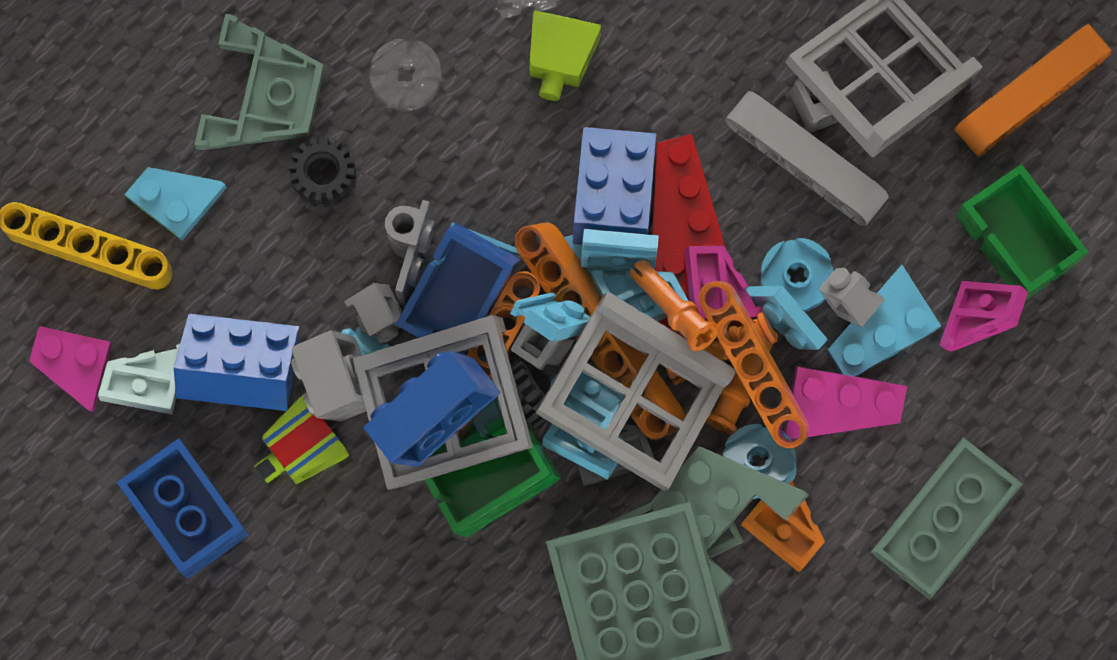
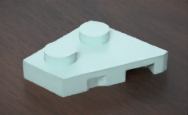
(141, 381)

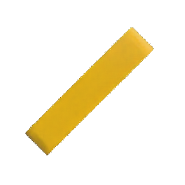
(74, 233)

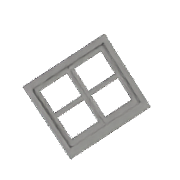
(914, 107)
(659, 346)
(420, 351)

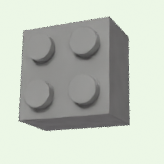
(329, 375)

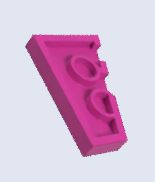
(843, 402)

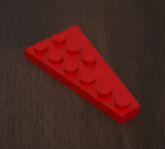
(682, 210)

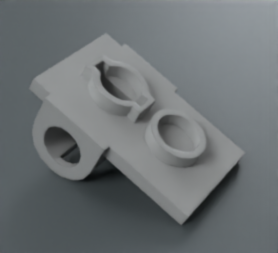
(410, 245)

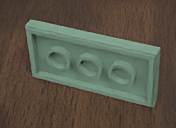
(946, 518)

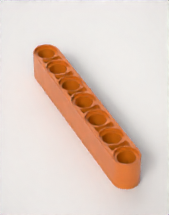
(574, 280)

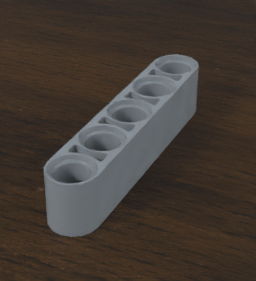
(807, 158)

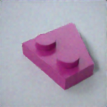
(715, 264)
(982, 312)
(72, 363)

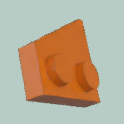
(791, 539)

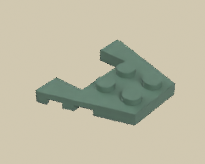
(278, 94)
(719, 495)

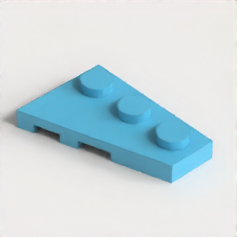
(892, 328)

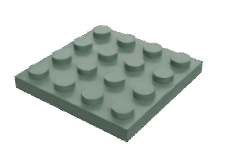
(641, 589)

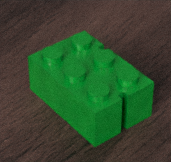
(1021, 232)
(494, 486)

